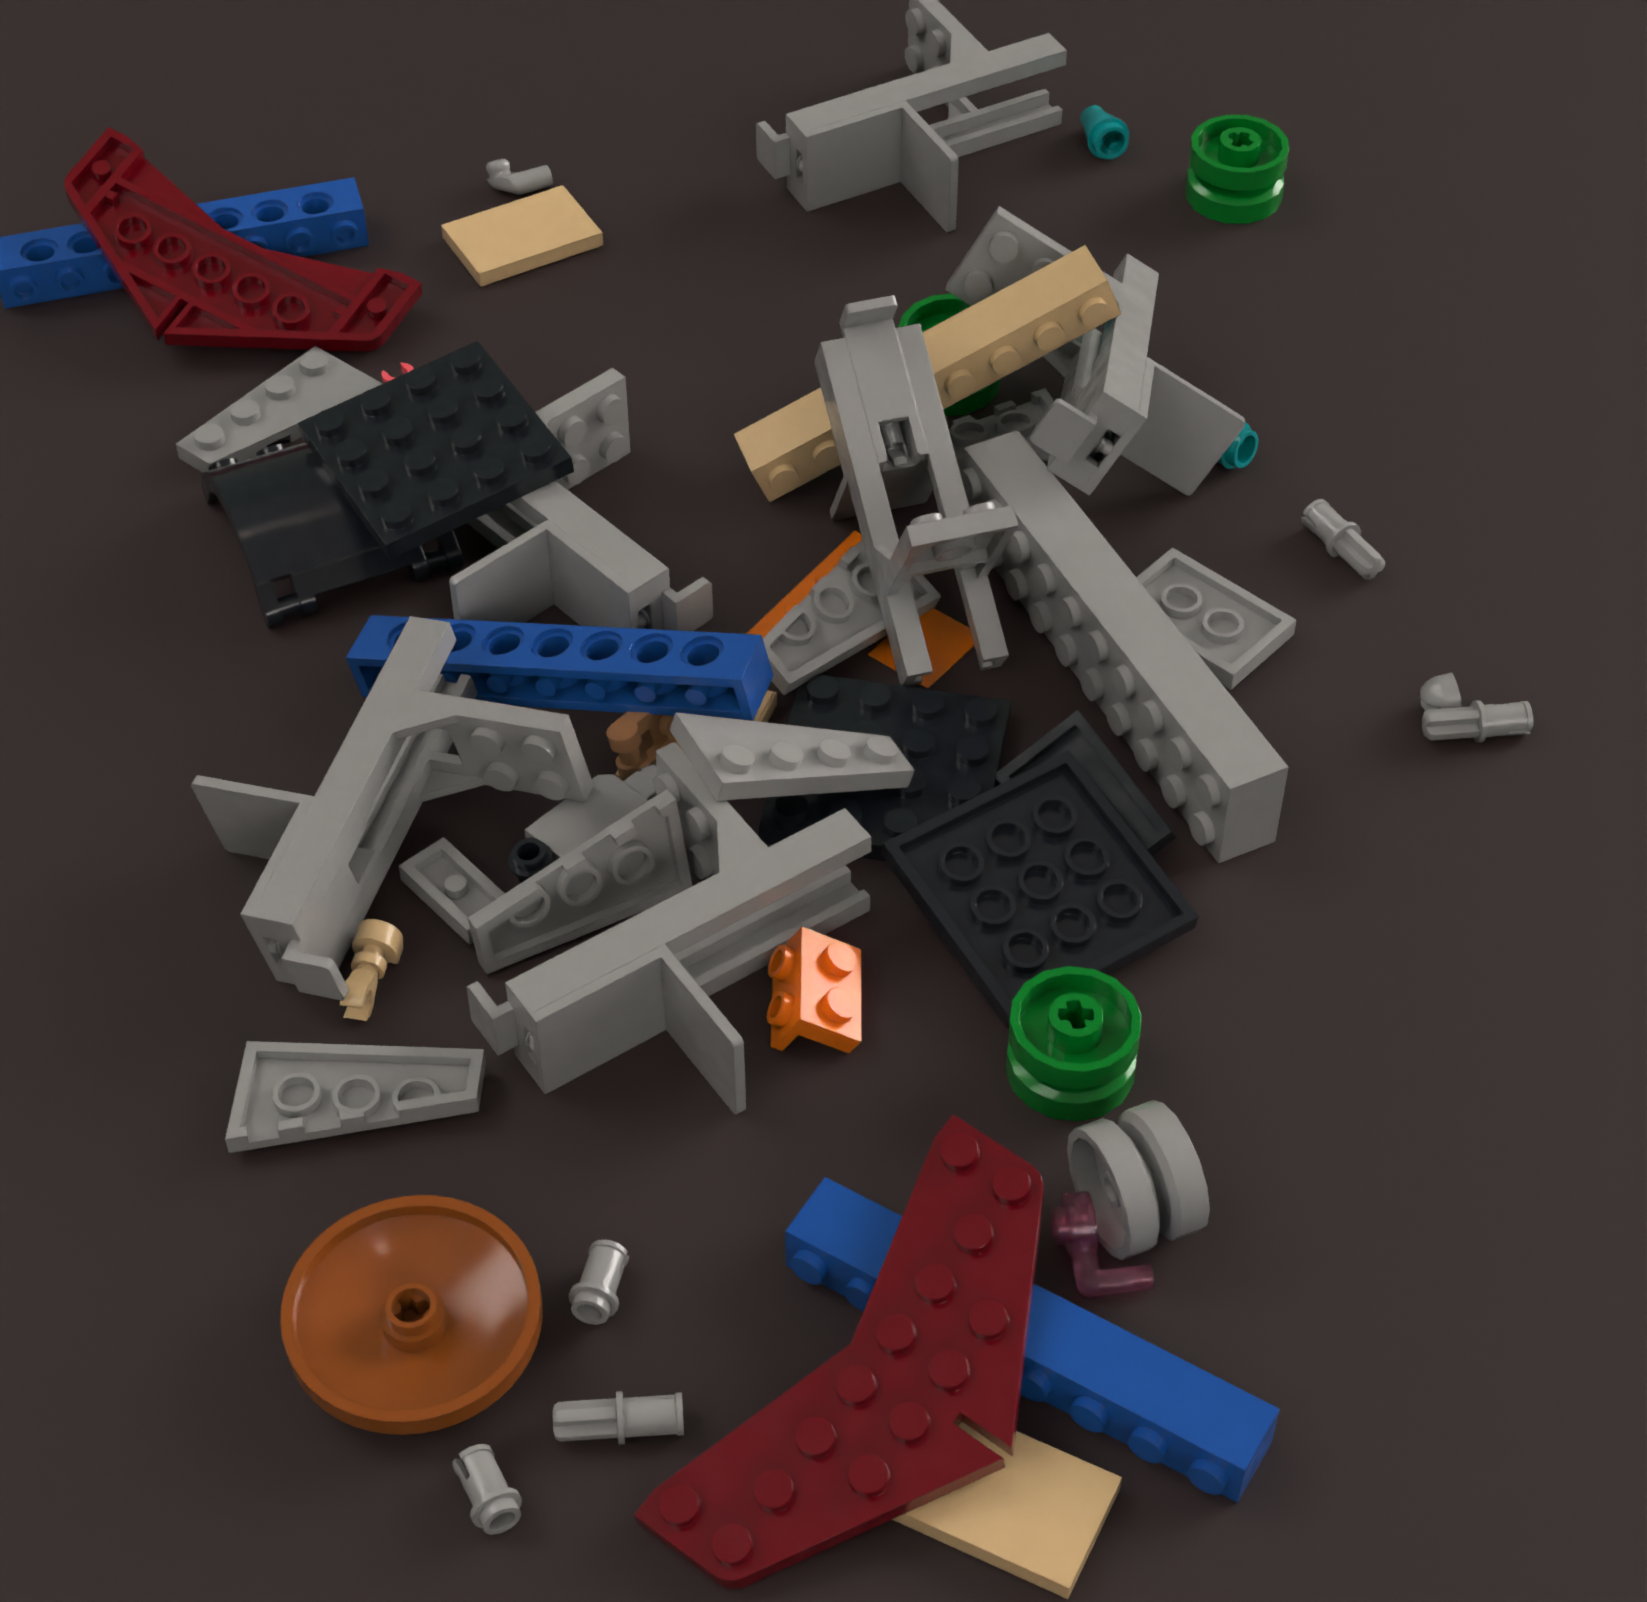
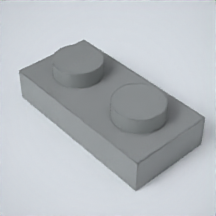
(449, 885)

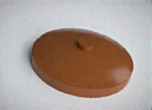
(411, 1314)

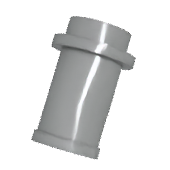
(595, 1294)
(492, 1500)

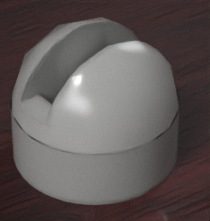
(1440, 693)

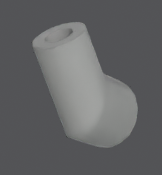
(517, 182)

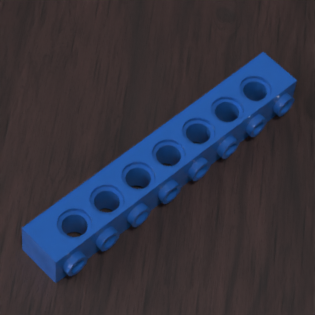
(290, 221)
(589, 666)

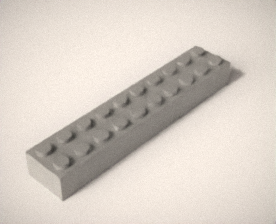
(1129, 655)

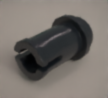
(529, 858)

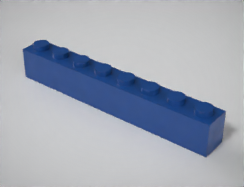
(1072, 1357)

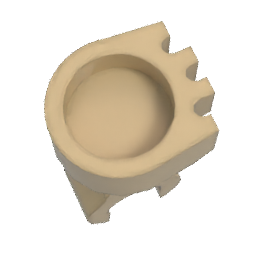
(374, 947)

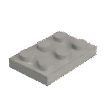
(1216, 617)

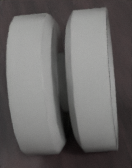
(1139, 1178)

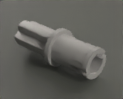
(1342, 538)
(1478, 721)
(618, 1418)

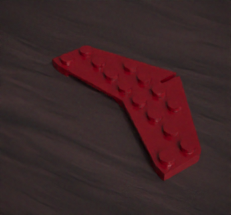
(212, 285)
(883, 1414)

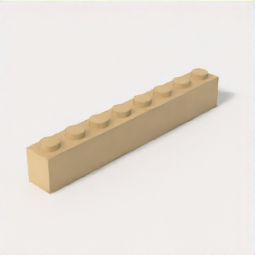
(964, 355)

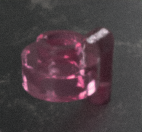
(1076, 1227)

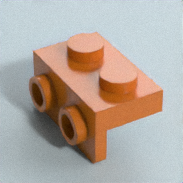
(815, 991)

